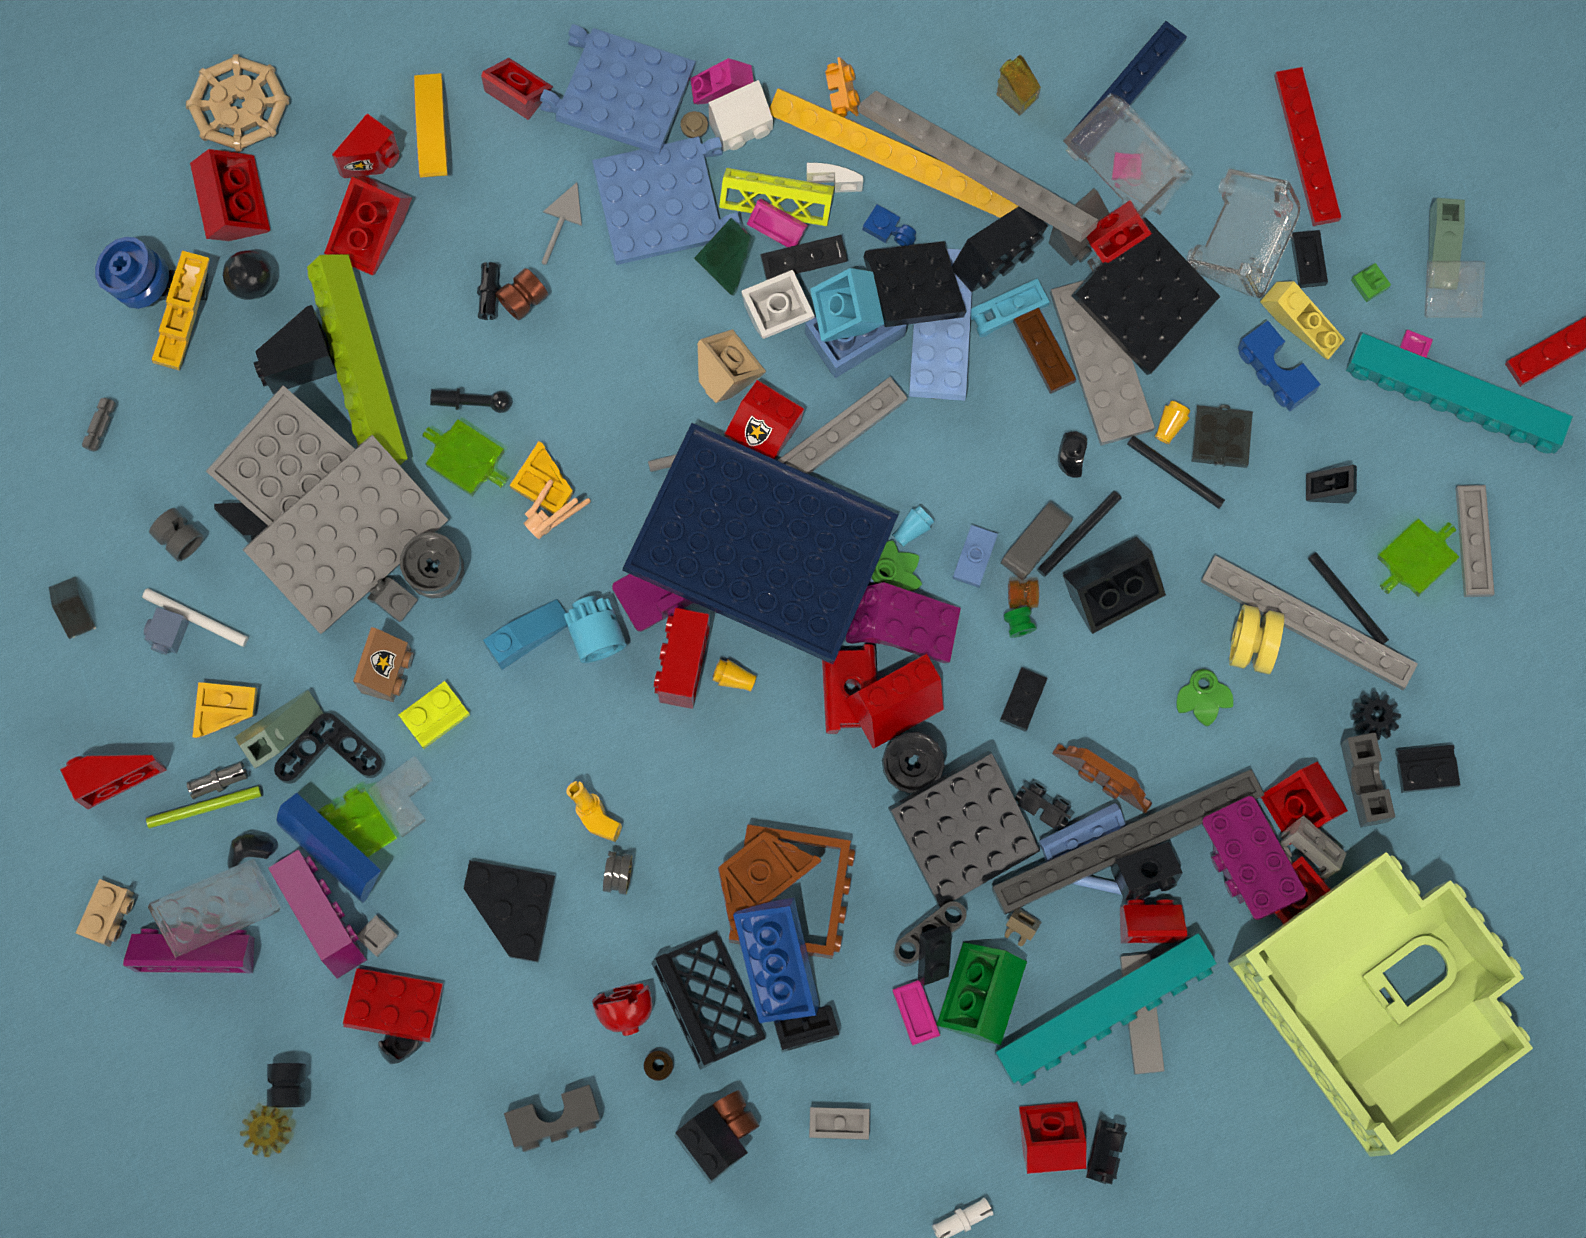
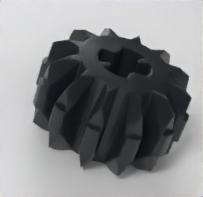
(1372, 706)

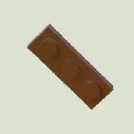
(1044, 350)

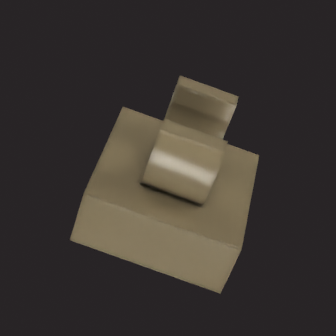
(1023, 924)

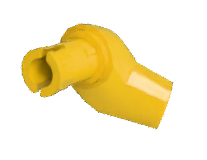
(593, 813)

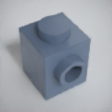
(165, 631)

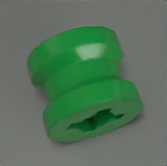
(1019, 622)

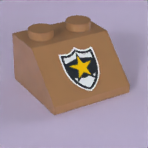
(383, 665)

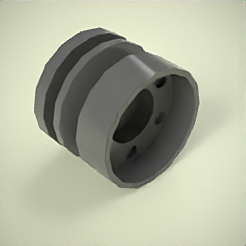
(423, 551)

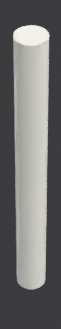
(195, 617)

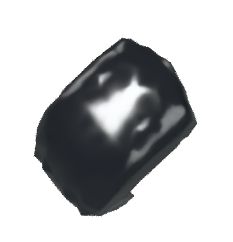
(1072, 453)
(249, 846)
(397, 1048)

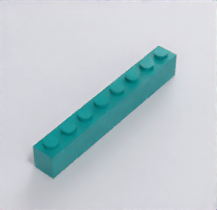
(1459, 394)
(1106, 1008)

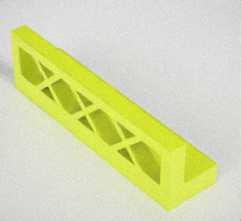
(779, 187)

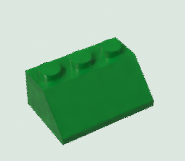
(982, 993)

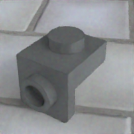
(392, 598)

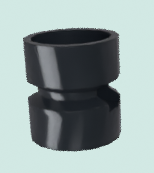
(286, 1085)

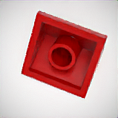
(514, 87)

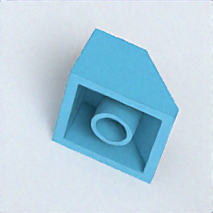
(847, 305)

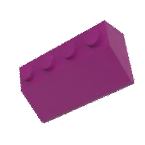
(225, 955)

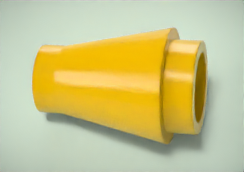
(1172, 421)
(731, 675)

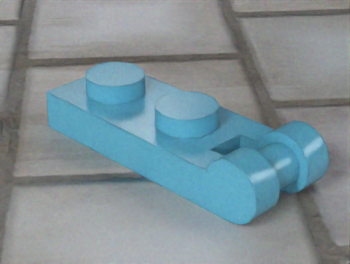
(1009, 306)

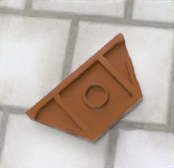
(1096, 769)
(761, 873)

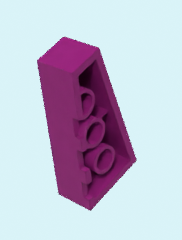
(317, 914)

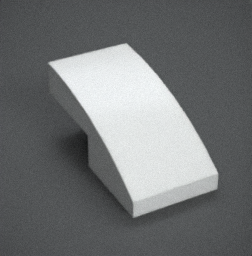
(843, 178)

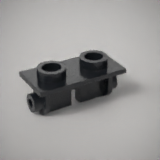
(1036, 798)
(1102, 1164)

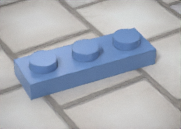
(1082, 832)

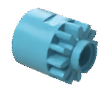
(594, 629)

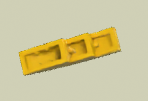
(430, 125)
(181, 310)

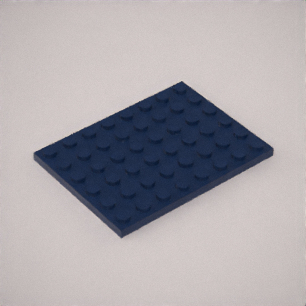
(761, 543)

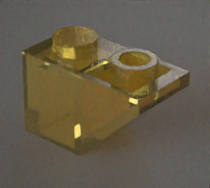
(1017, 85)

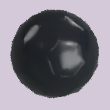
(247, 275)

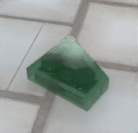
(726, 255)

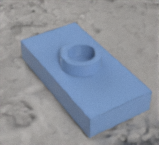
(975, 556)

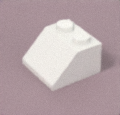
(740, 116)
(776, 304)

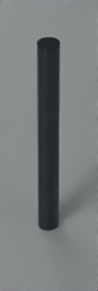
(1176, 472)
(1079, 533)
(1348, 599)

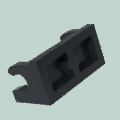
(806, 1030)

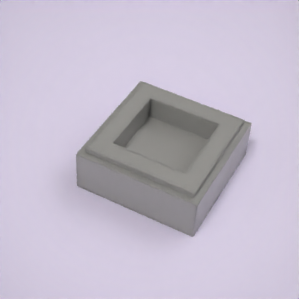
(376, 936)

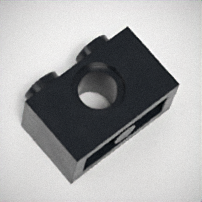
(1158, 860)

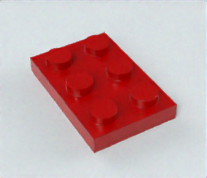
(393, 1005)

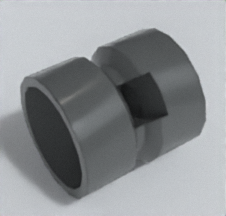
(173, 531)

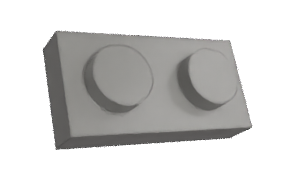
(839, 1123)

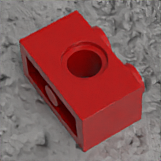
(1118, 232)

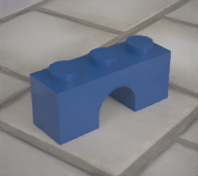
(1289, 386)

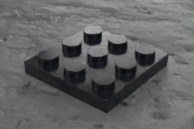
(915, 284)

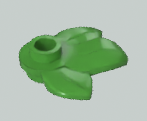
(898, 568)
(1206, 701)

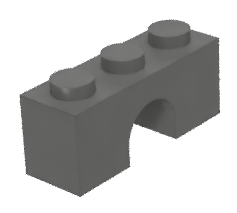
(1362, 765)
(579, 1113)

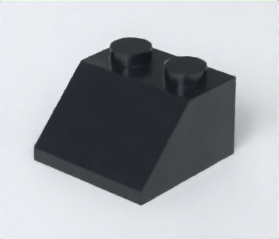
(710, 1143)

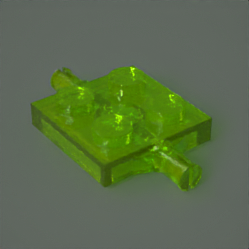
(464, 457)
(1418, 557)

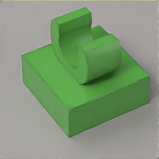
(1371, 282)

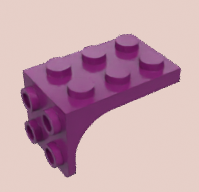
(905, 622)

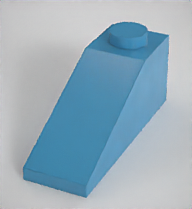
(525, 633)

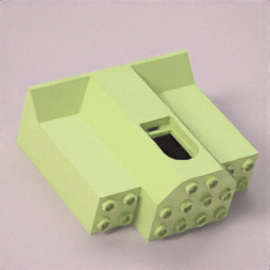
(1377, 1062)

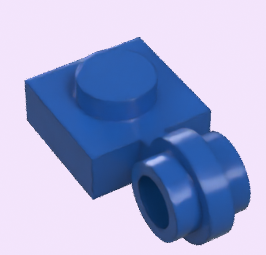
(884, 223)

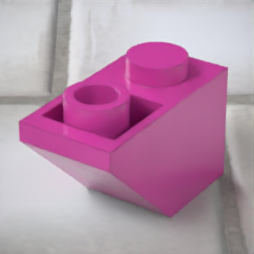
(720, 80)

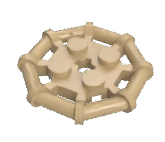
(232, 88)

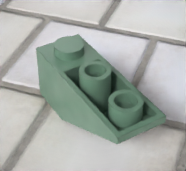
(1446, 229)
(278, 729)

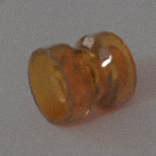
(1016, 594)

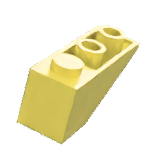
(1302, 318)

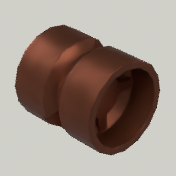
(519, 296)
(732, 1111)

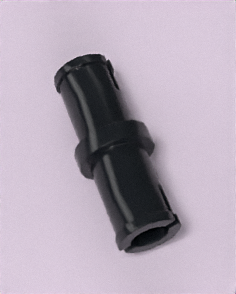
(487, 291)

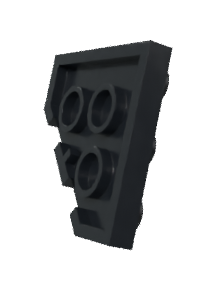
(513, 905)

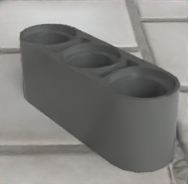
(1036, 541)
(935, 920)

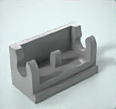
(1315, 846)

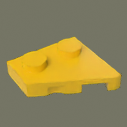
(221, 707)

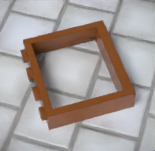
(841, 885)

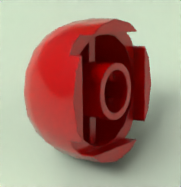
(624, 1009)

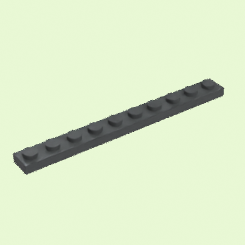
(1123, 842)

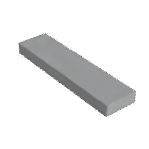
(1474, 541)
(1144, 1030)

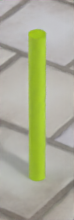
(203, 807)

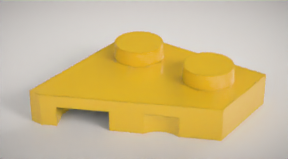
(535, 475)

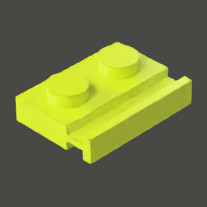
(434, 715)

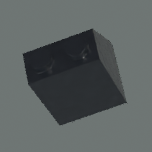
(295, 354)

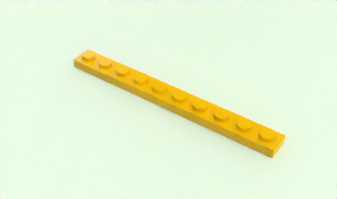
(886, 152)

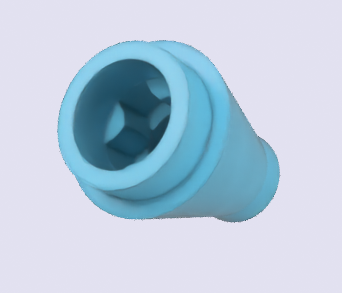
(914, 525)

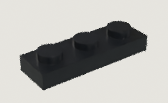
(804, 257)

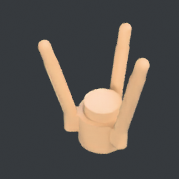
(541, 523)

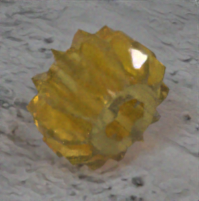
(276, 1133)

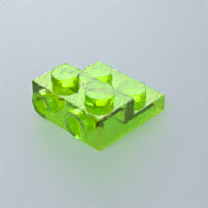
(359, 821)

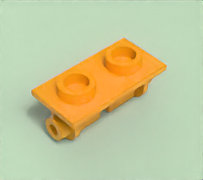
(841, 77)

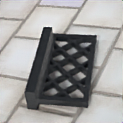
(683, 1004)

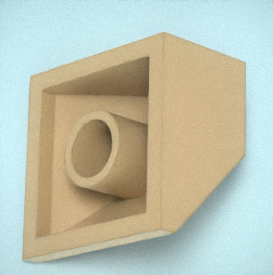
(726, 365)

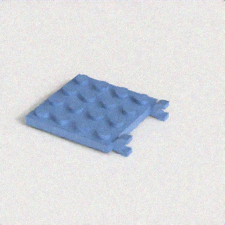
(621, 89)
(659, 200)

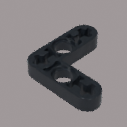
(331, 740)

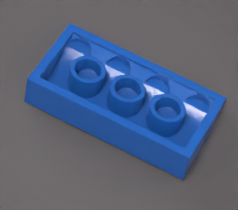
(328, 846)
(777, 961)

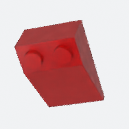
(367, 223)
(103, 777)

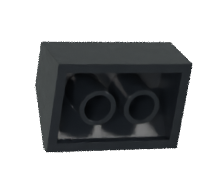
(1115, 584)

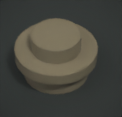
(694, 124)

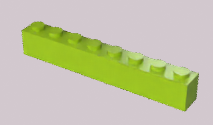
(354, 353)

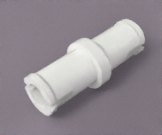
(963, 1219)

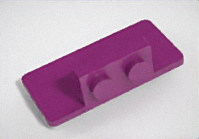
(646, 602)
(1252, 859)

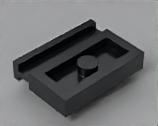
(1427, 768)

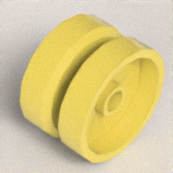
(1256, 638)

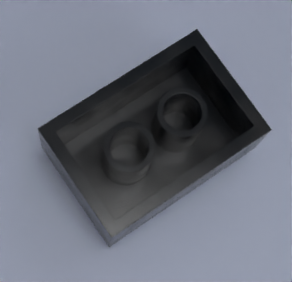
(998, 248)

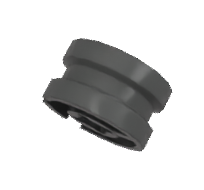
(617, 873)

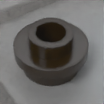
(658, 1075)

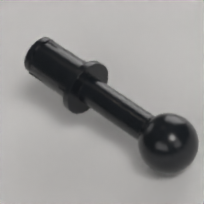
(499, 401)

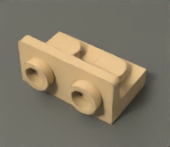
(105, 913)

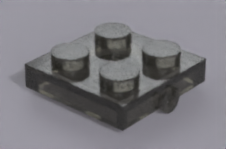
(1222, 436)

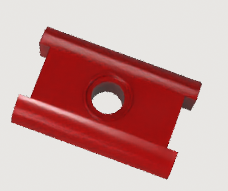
(851, 667)

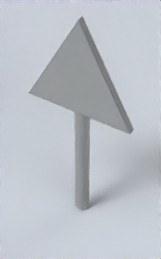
(565, 208)

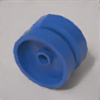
(132, 272)

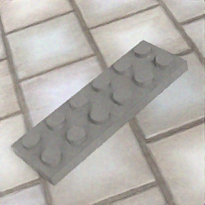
(1103, 372)

